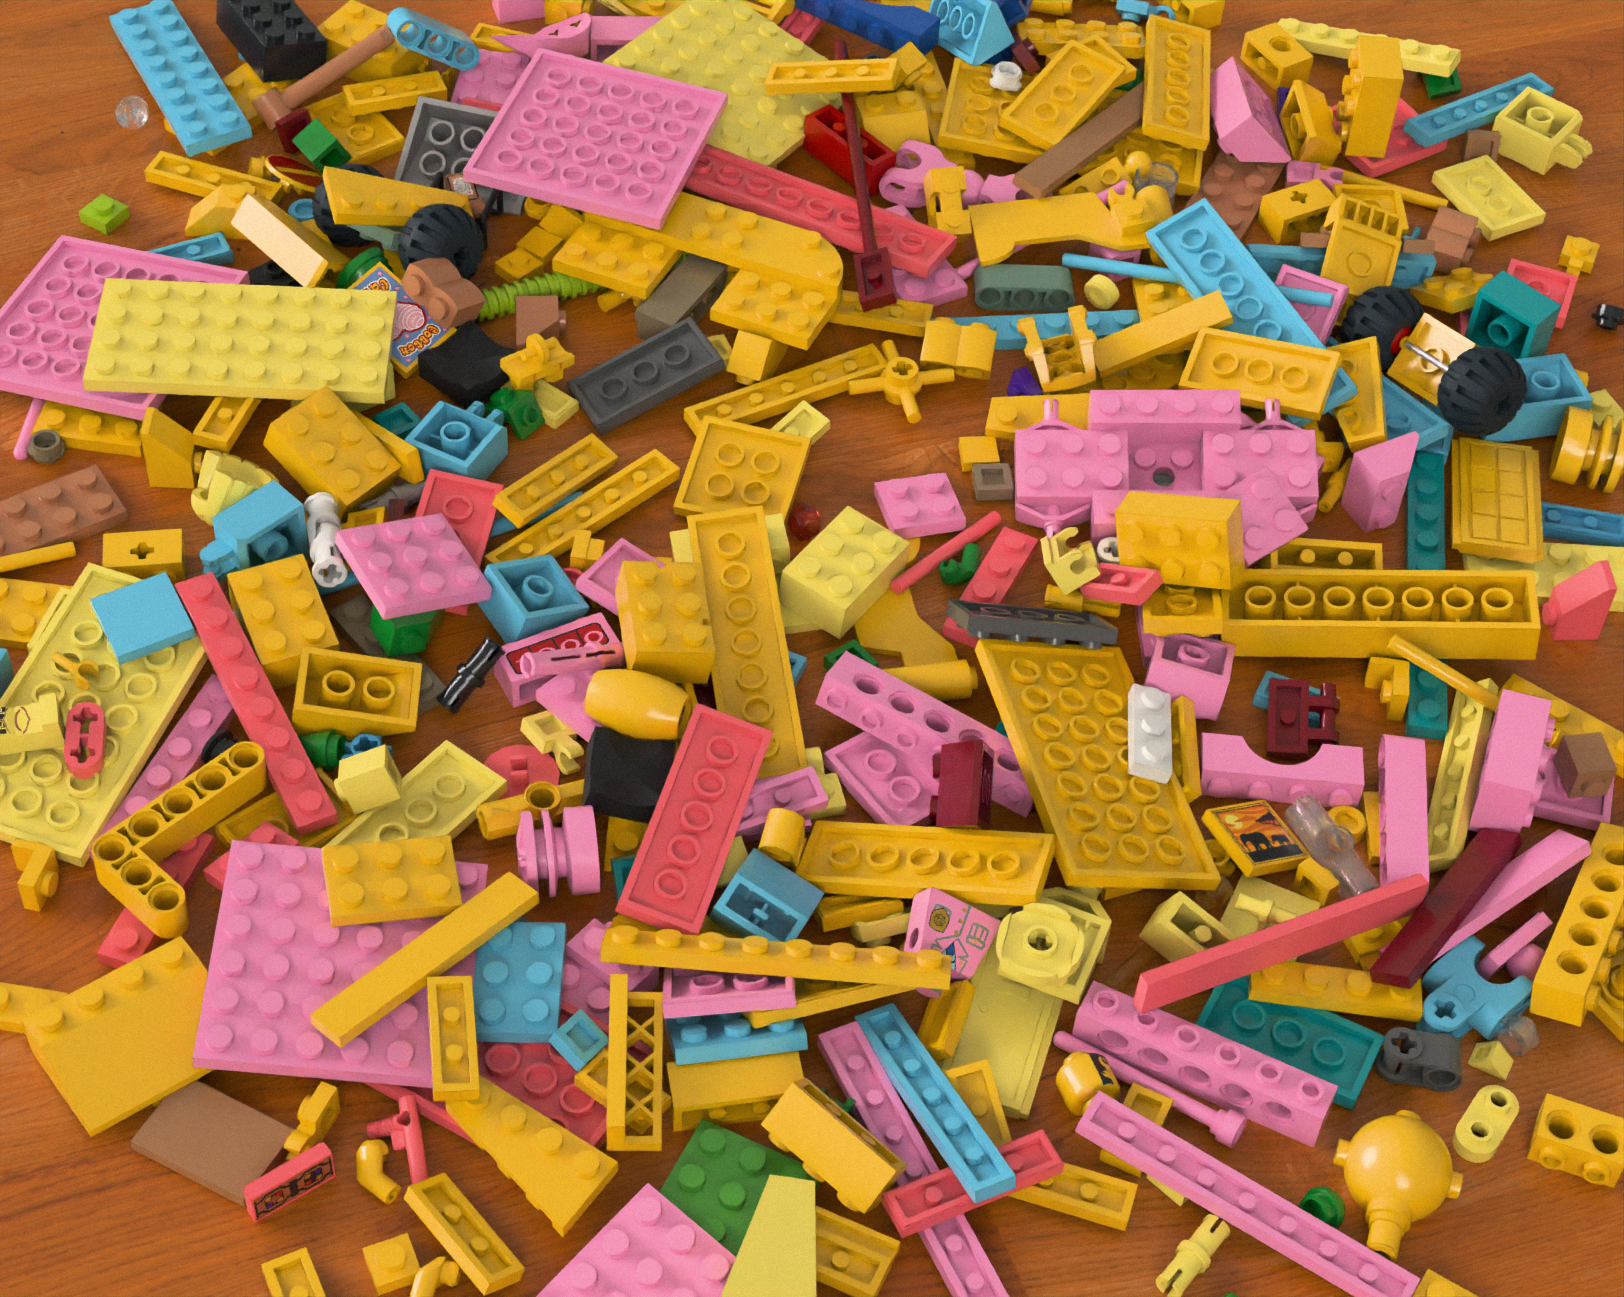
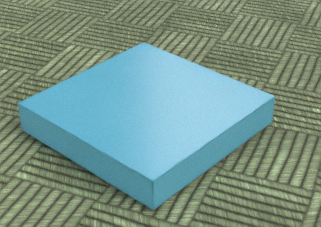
(142, 618)

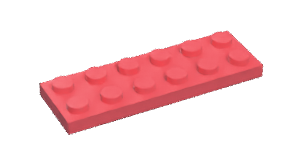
(694, 822)

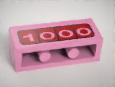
(571, 635)

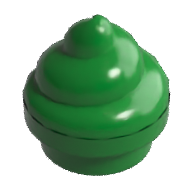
(1324, 1205)

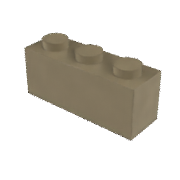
(685, 293)

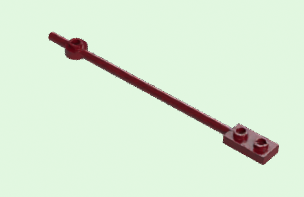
(873, 266)

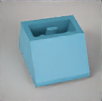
(766, 900)

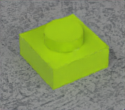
(104, 214)

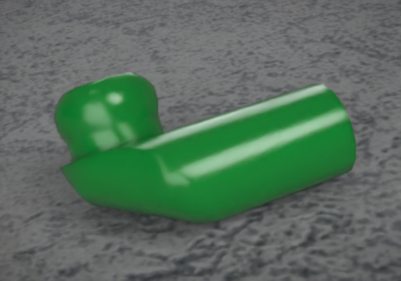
(964, 570)

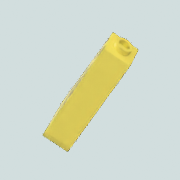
(779, 1244)

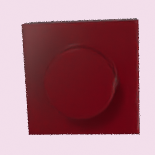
(291, 126)

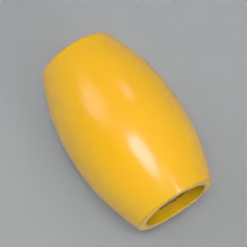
(638, 704)

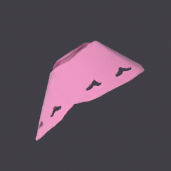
(569, 41)

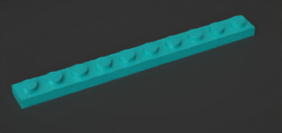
(1425, 550)

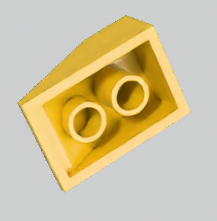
(355, 694)

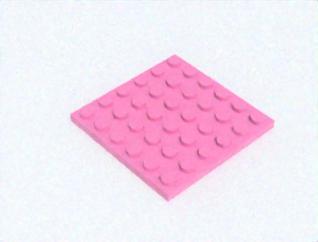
(597, 138)
(54, 314)
(283, 961)

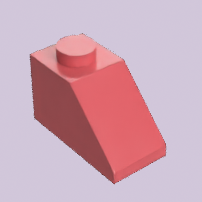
(1580, 604)

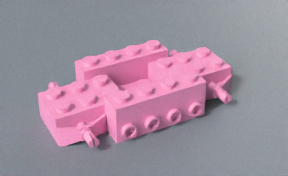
(1136, 434)

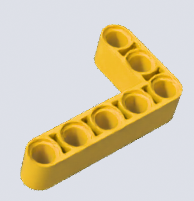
(131, 850)

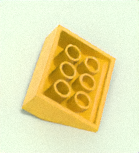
(123, 1036)

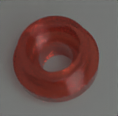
(804, 522)

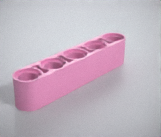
(1402, 809)

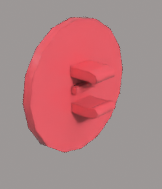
(523, 766)

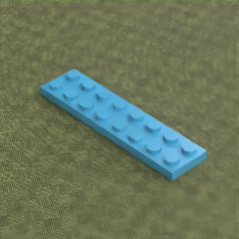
(180, 77)
(1211, 258)

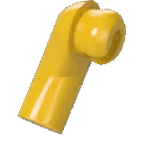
(614, 298)
(370, 1170)

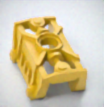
(1062, 366)

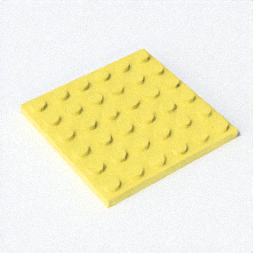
(731, 51)

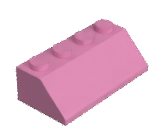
(1245, 116)

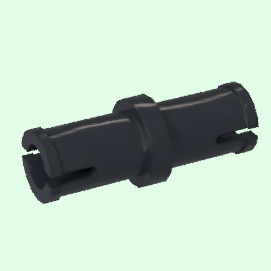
(470, 675)

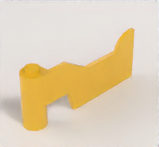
(1059, 218)
(927, 657)

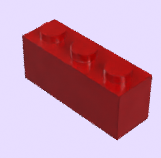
(828, 143)

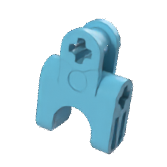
(1466, 1000)

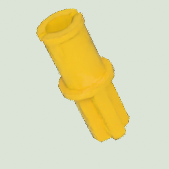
(1076, 602)

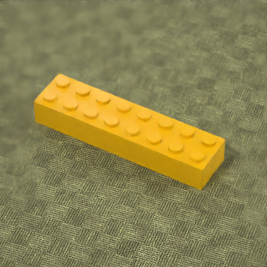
(1361, 610)

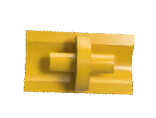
(537, 361)

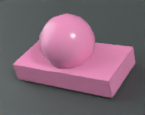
(1517, 951)

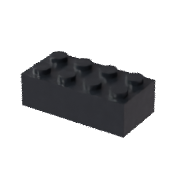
(273, 37)

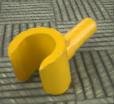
(78, 669)

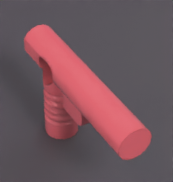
(404, 1136)

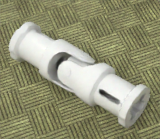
(321, 532)

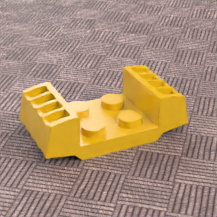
(1360, 247)

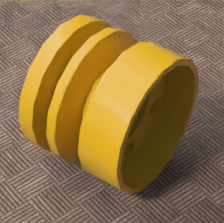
(1588, 449)

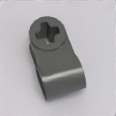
(1424, 1058)

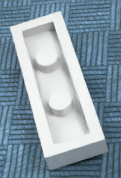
(1149, 733)

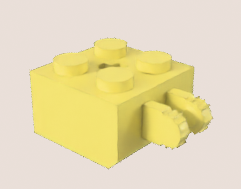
(1541, 132)

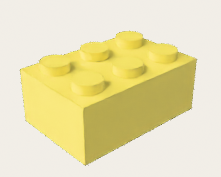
(843, 572)

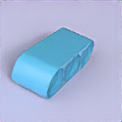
(423, 29)

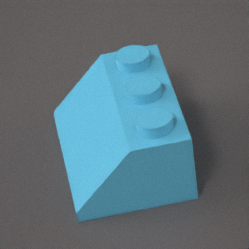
(1550, 390)

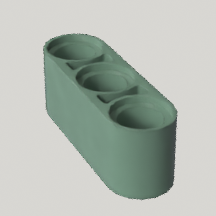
(1023, 288)

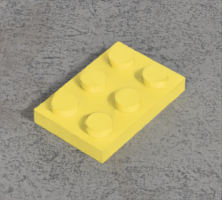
(1488, 193)

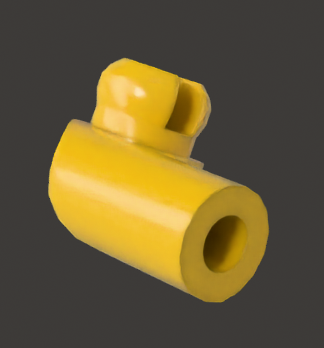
(435, 1274)

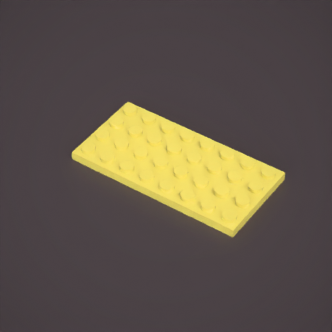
(241, 340)
(138, 702)

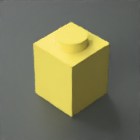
(368, 780)

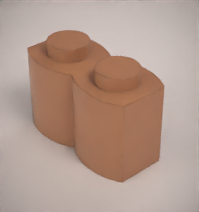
(1453, 236)
(442, 291)

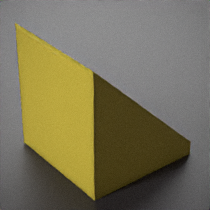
(1492, 1059)

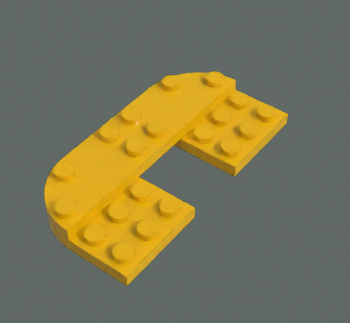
(785, 278)

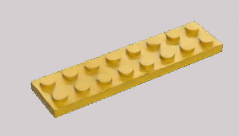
(752, 656)

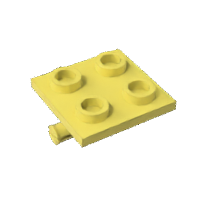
(1262, 905)

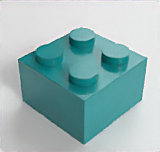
(1512, 317)

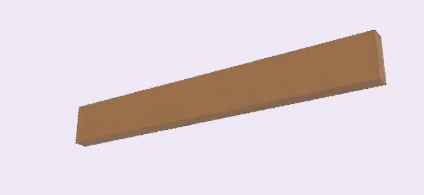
(1082, 145)

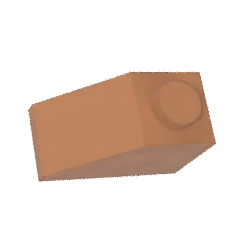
(538, 316)

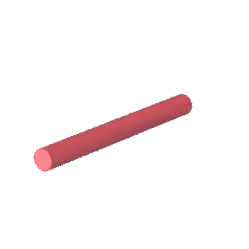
(945, 552)

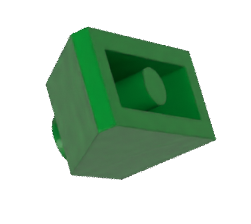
(405, 633)

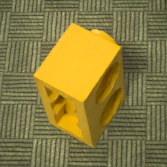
(1583, 1135)

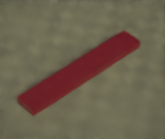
(1445, 908)

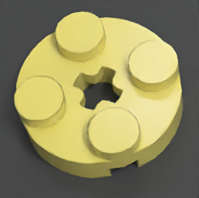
(1033, 966)

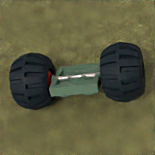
(431, 233)

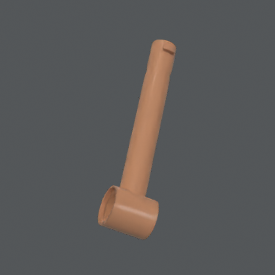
(276, 105)

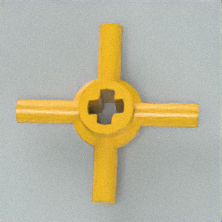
(901, 381)

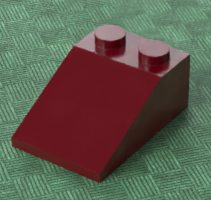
(964, 785)

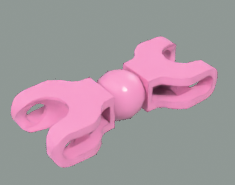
(911, 174)

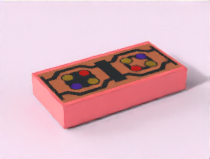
(289, 1181)

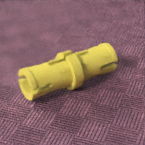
(1193, 1256)

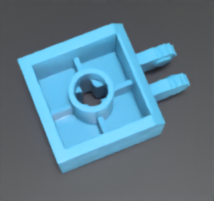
(461, 440)
(256, 532)

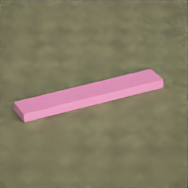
(1520, 880)

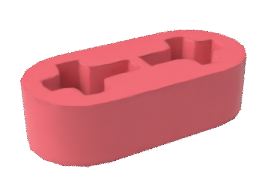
(77, 740)

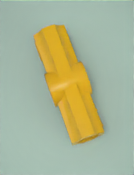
(503, 816)

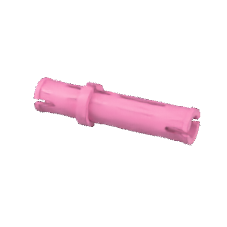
(587, 658)

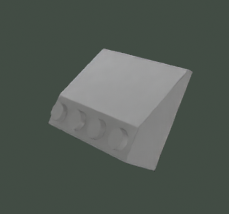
(443, 140)

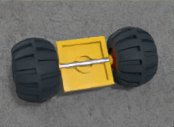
(1470, 383)

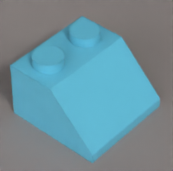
(530, 597)

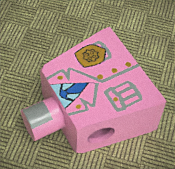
(951, 928)

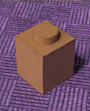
(1584, 765)

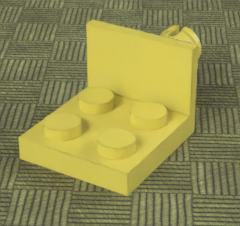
(1095, 925)

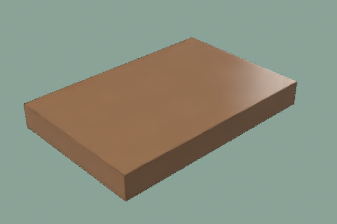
(212, 1139)

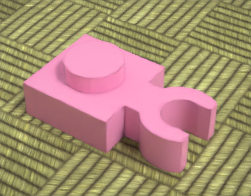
(1301, 172)

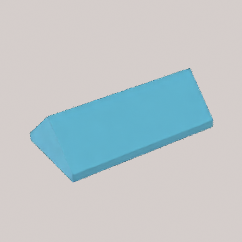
(971, 29)

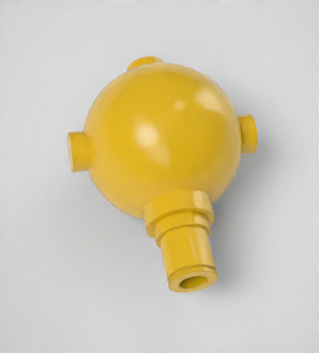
(1397, 1175)

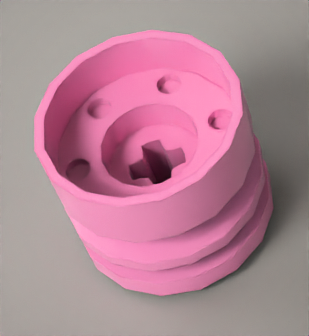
(560, 851)

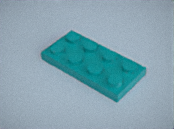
(1296, 1036)

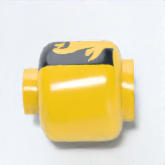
(1082, 1078)

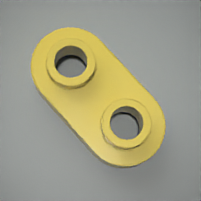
(1487, 1120)

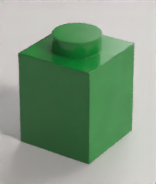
(321, 146)

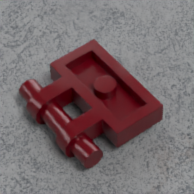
(1288, 718)

